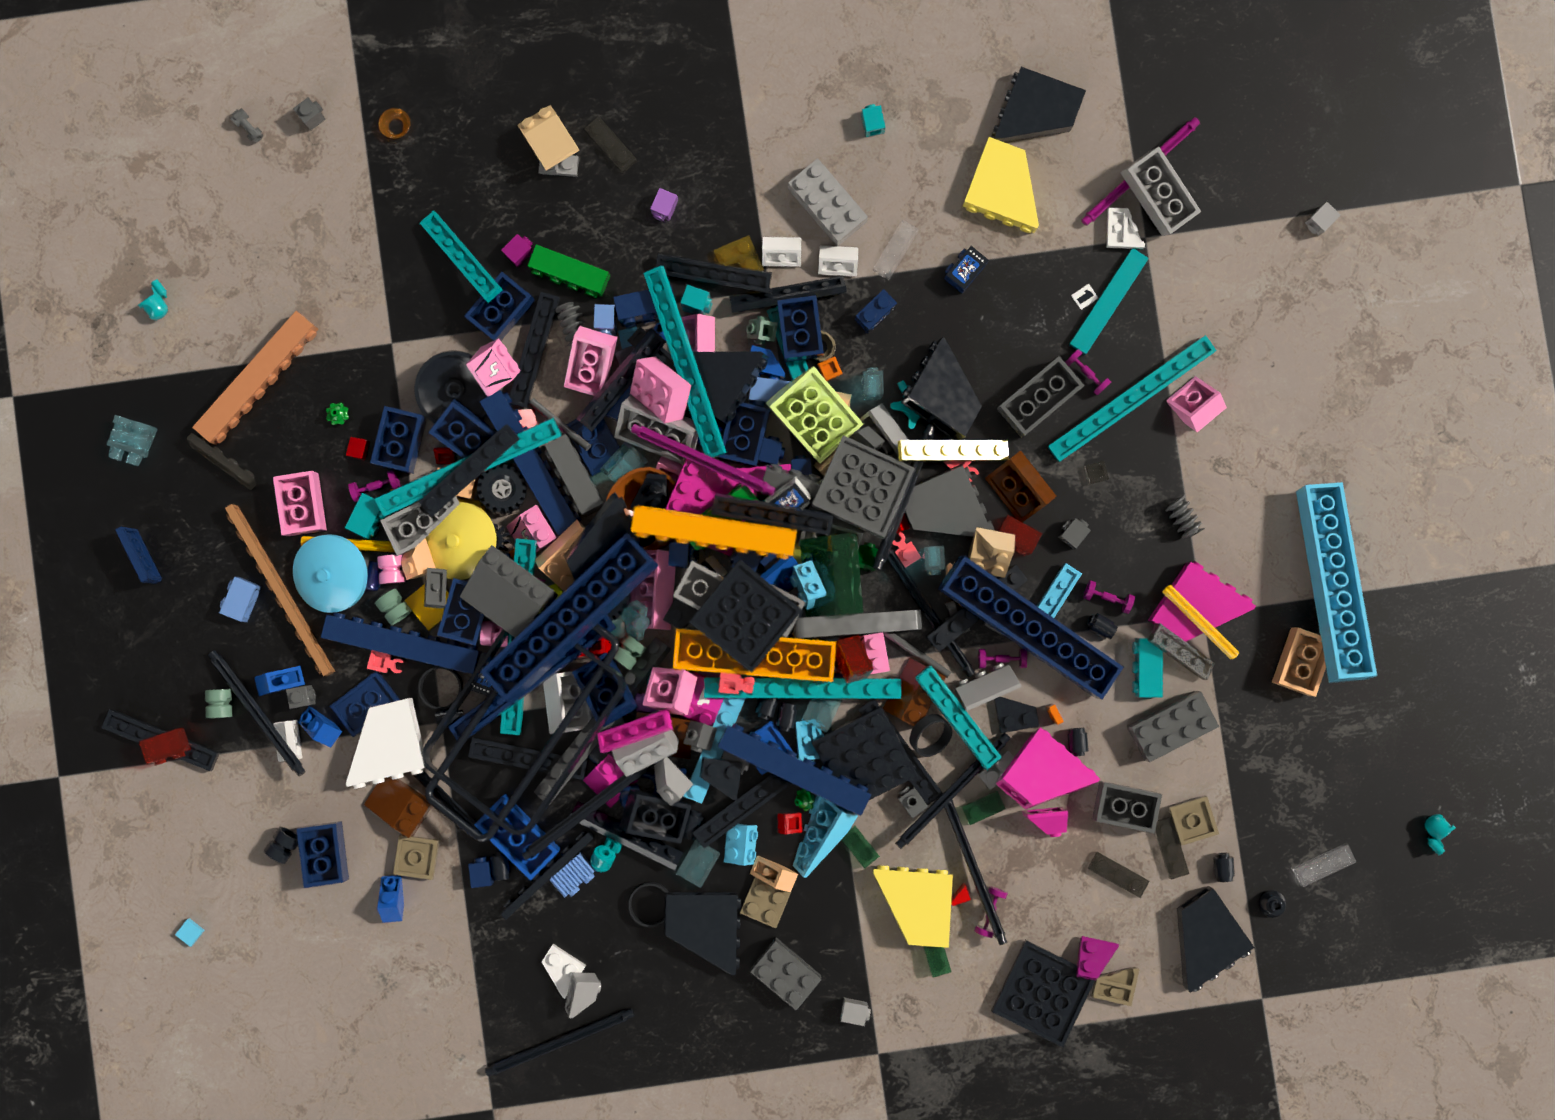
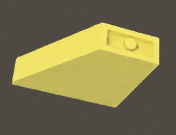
(1003, 187)
(918, 903)

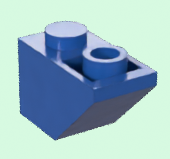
(773, 368)
(319, 727)
(391, 899)

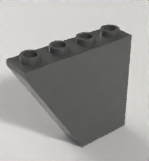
(947, 504)

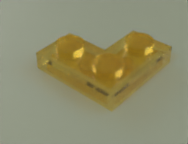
(739, 251)

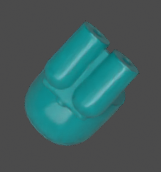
(155, 305)
(1438, 829)
(605, 855)

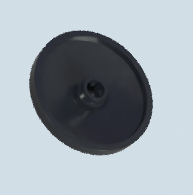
(445, 379)

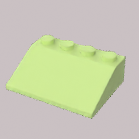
(814, 413)

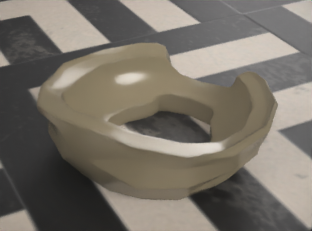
(831, 346)

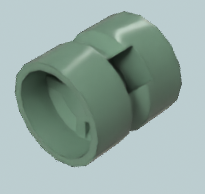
(393, 607)
(629, 651)
(218, 703)

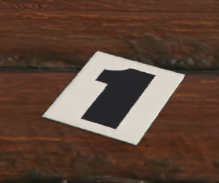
(1084, 296)

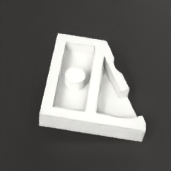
(1122, 230)
(560, 968)

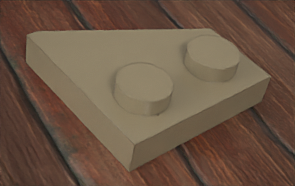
(1116, 986)

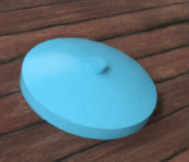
(330, 573)

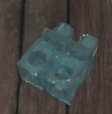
(131, 438)

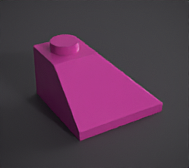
(604, 775)
(1049, 820)

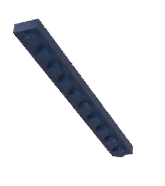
(499, 705)

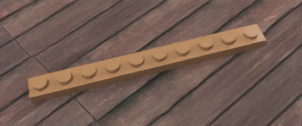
(283, 597)

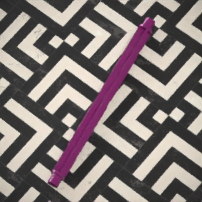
(1123, 186)
(703, 460)

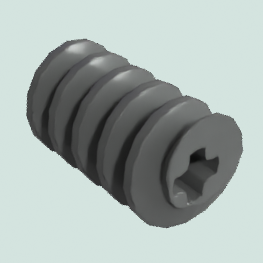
(570, 320)
(1184, 518)

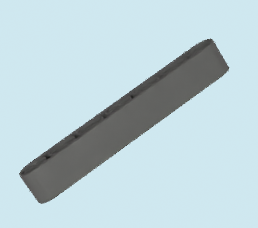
(857, 624)

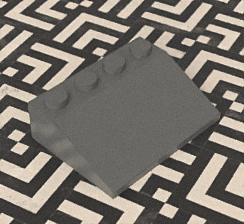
(507, 592)

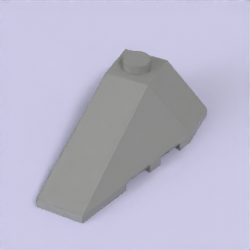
(413, 524)

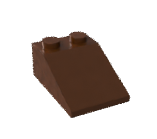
(398, 805)

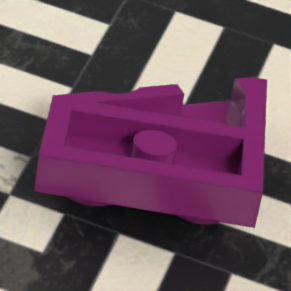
(1094, 957)

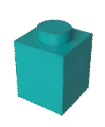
(873, 120)

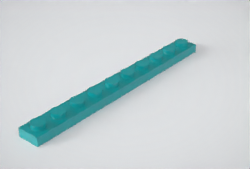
(684, 361)
(1132, 398)
(419, 488)
(525, 557)
(798, 688)

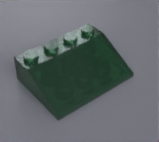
(839, 570)

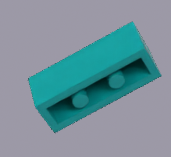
(1147, 669)

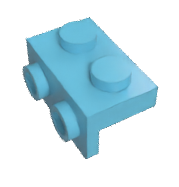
(807, 583)
(741, 845)

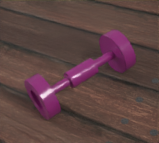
(1088, 372)
(355, 491)
(1127, 604)
(1002, 658)
(983, 930)

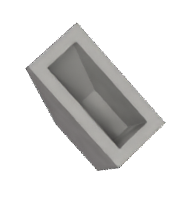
(670, 781)
(581, 992)

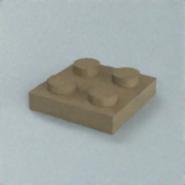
(1193, 820)
(416, 857)
(765, 903)

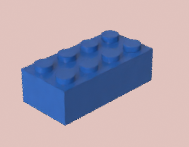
(514, 845)

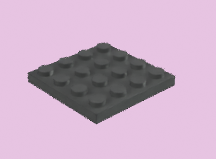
(863, 487)

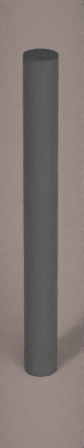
(561, 425)
(917, 653)

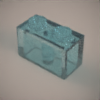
(872, 384)
(623, 461)
(933, 560)

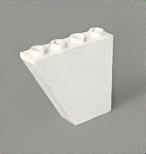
(387, 745)

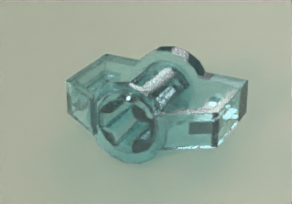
(635, 621)

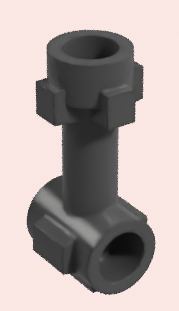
(240, 117)

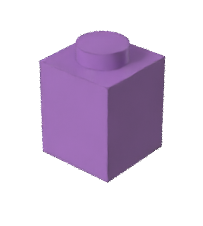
(664, 205)

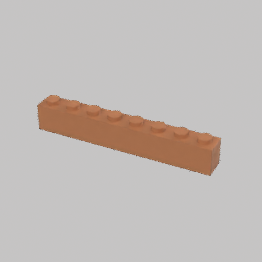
(255, 378)

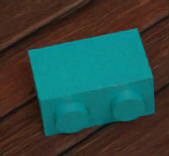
(696, 301)
(365, 517)

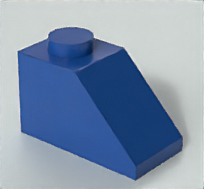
(279, 680)

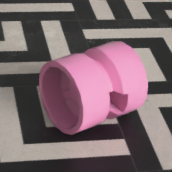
(390, 569)
(489, 633)

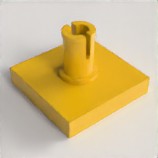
(428, 616)

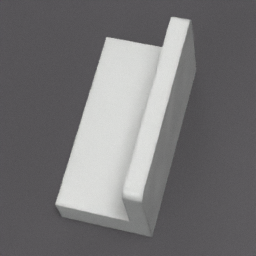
(781, 251)
(838, 260)
(290, 733)

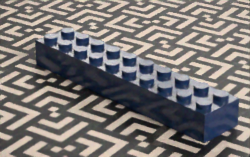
(569, 618)
(1030, 627)

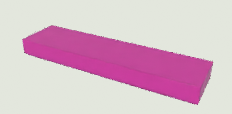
(634, 731)

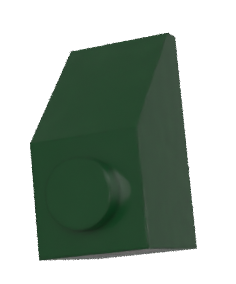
(866, 556)

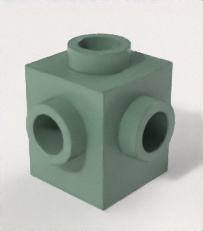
(761, 330)

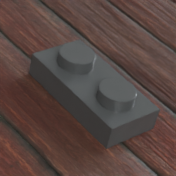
(435, 588)

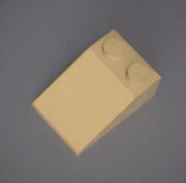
(548, 137)

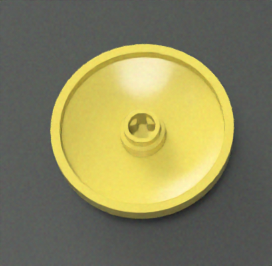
(461, 540)

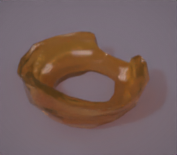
(388, 116)

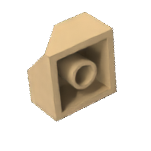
(992, 551)

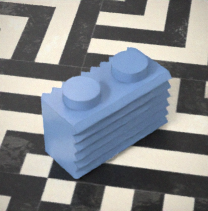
(572, 875)

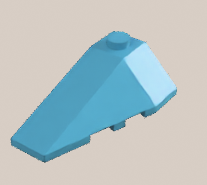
(824, 831)

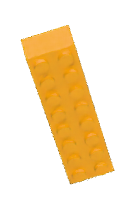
(714, 531)
(786, 659)

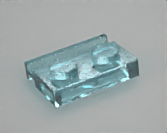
(821, 712)
(698, 863)

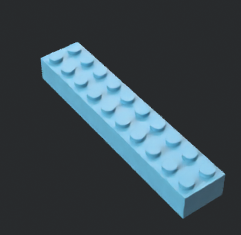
(1336, 582)

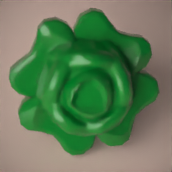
(337, 413)
(804, 799)

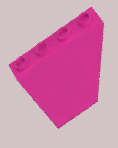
(1208, 595)
(1044, 772)

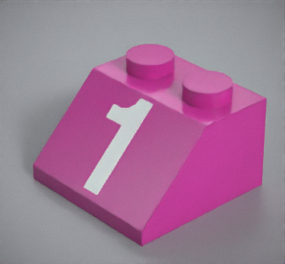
(703, 709)

